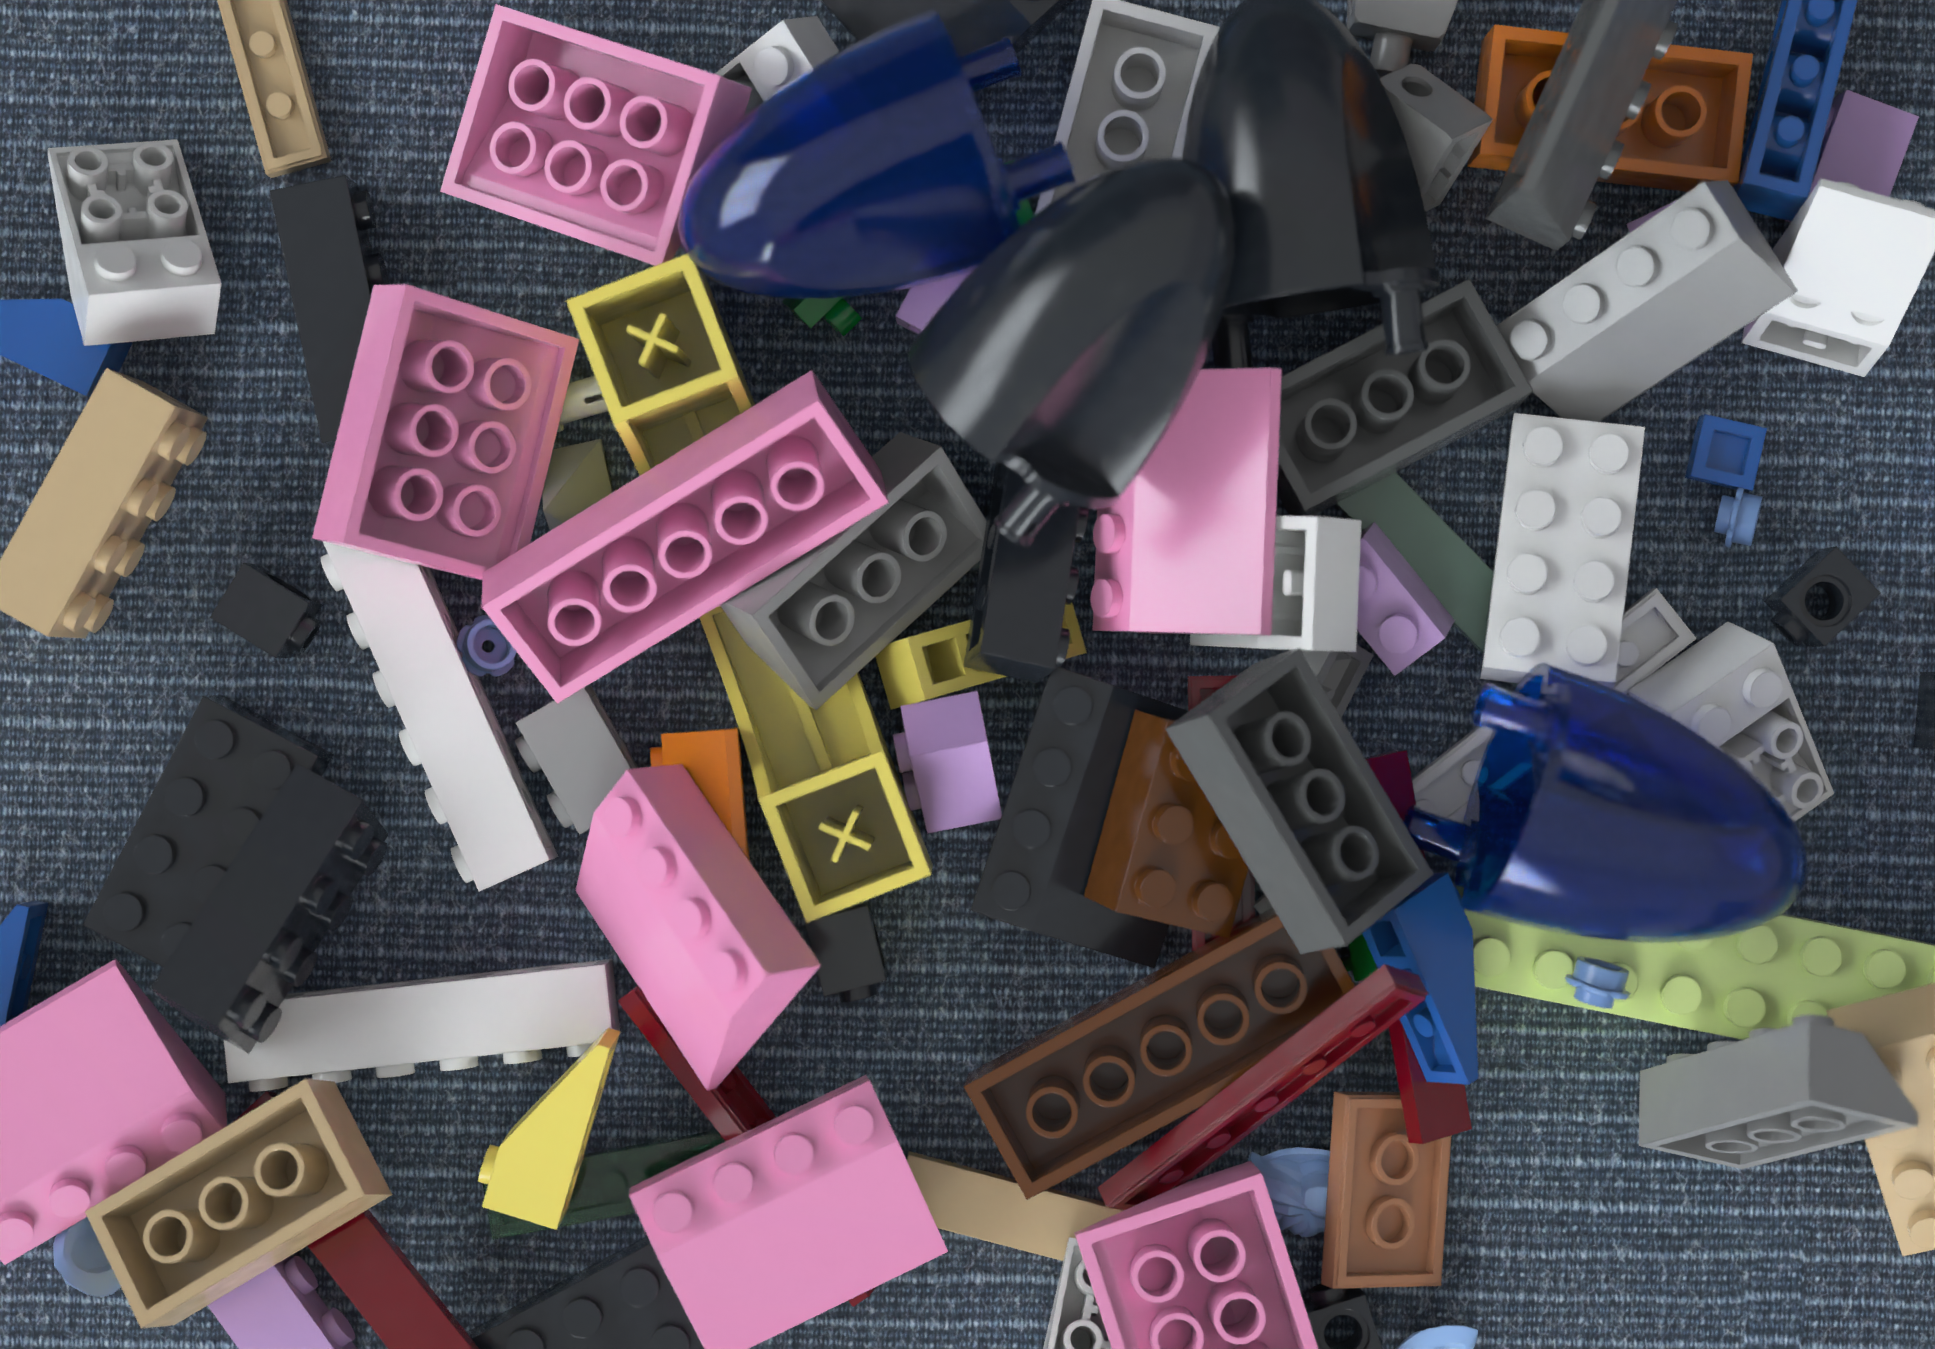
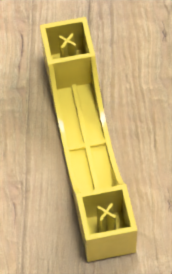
(815, 771)

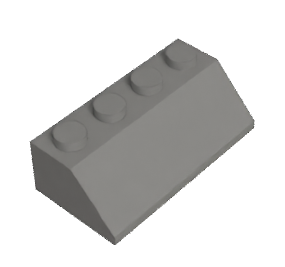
(1647, 305)
(868, 583)
(1771, 1096)

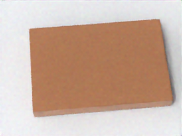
(1382, 1197)

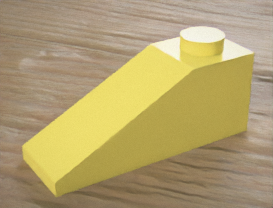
(934, 662)
(543, 1152)

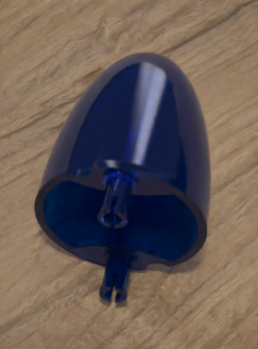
(865, 173)
(1612, 821)

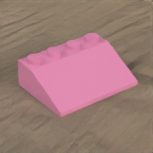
(587, 134)
(444, 433)
(1199, 521)
(690, 918)
(91, 1104)
(788, 1219)
(1197, 1269)

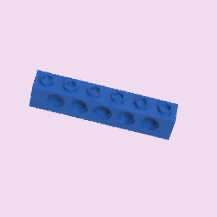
(1793, 105)

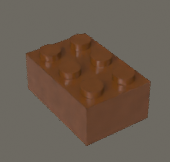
(1163, 842)

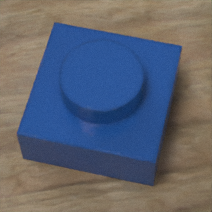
(1725, 452)

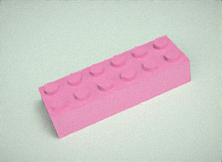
(683, 537)

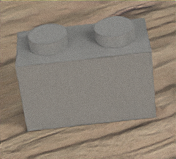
(577, 753)

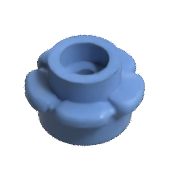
(1738, 517)
(476, 660)
(1598, 982)

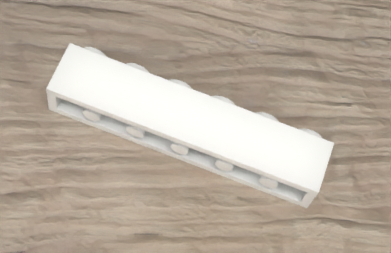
(444, 715)
(432, 1021)

